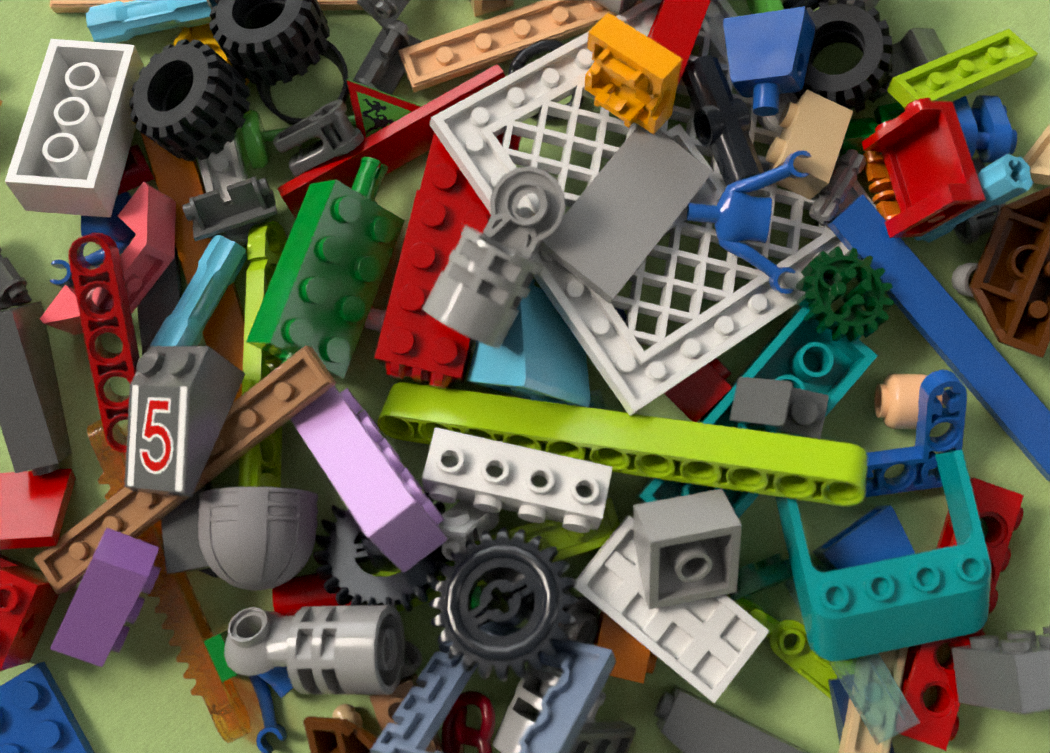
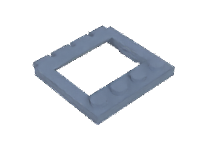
(563, 706)

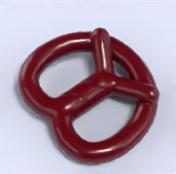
(456, 733)

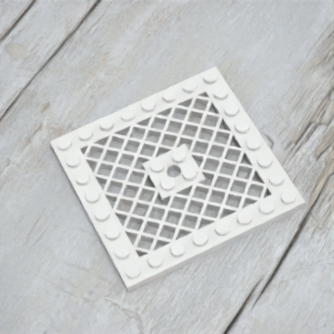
(614, 347)

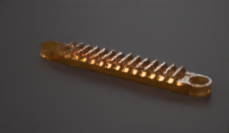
(182, 610)

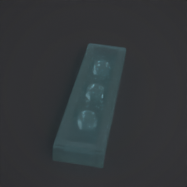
(870, 688)

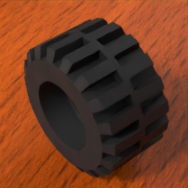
(864, 30)
(270, 37)
(189, 100)

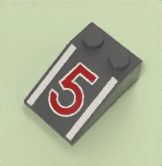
(176, 416)

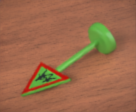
(371, 111)

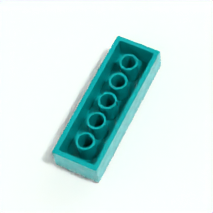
(791, 355)

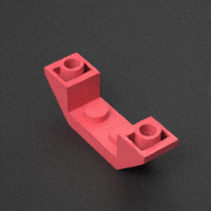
(143, 261)

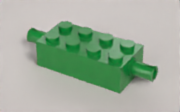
(329, 271)

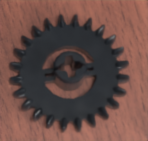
(360, 588)
(463, 624)

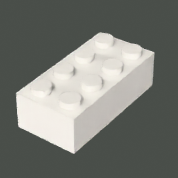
(76, 129)

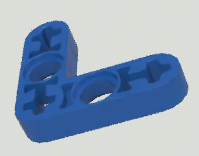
(921, 457)

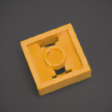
(631, 74)

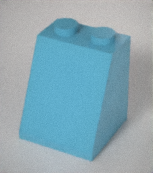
(536, 358)

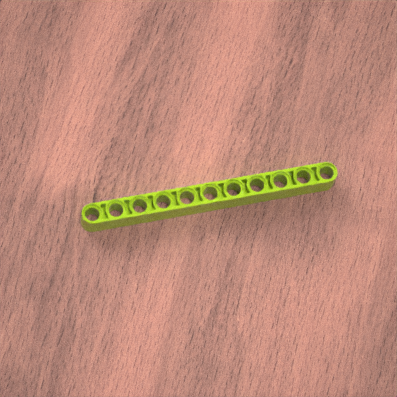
(637, 443)

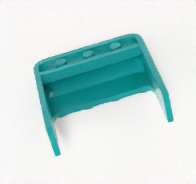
(897, 598)

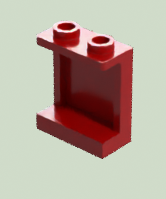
(926, 167)

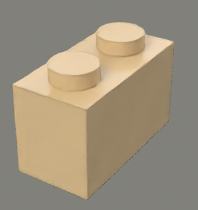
(810, 126)

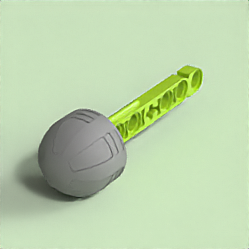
(258, 531)

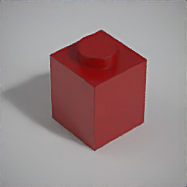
(701, 389)

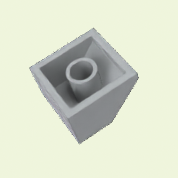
(687, 548)

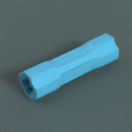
(124, 20)
(1000, 183)
(215, 272)

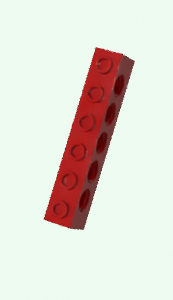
(940, 722)

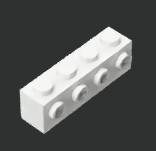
(516, 480)

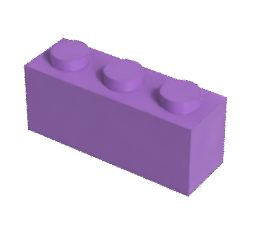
(107, 598)

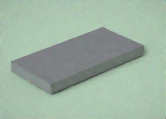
(626, 211)

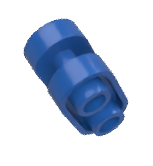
(986, 127)

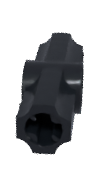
(721, 120)

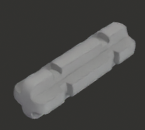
(838, 188)

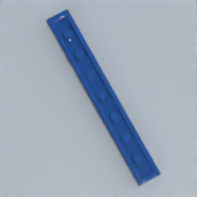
(949, 331)

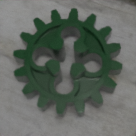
(850, 317)

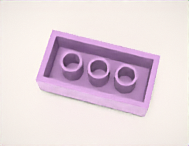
(370, 478)

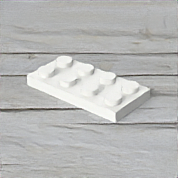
(697, 639)

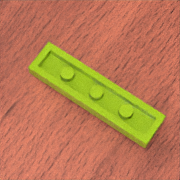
(964, 69)

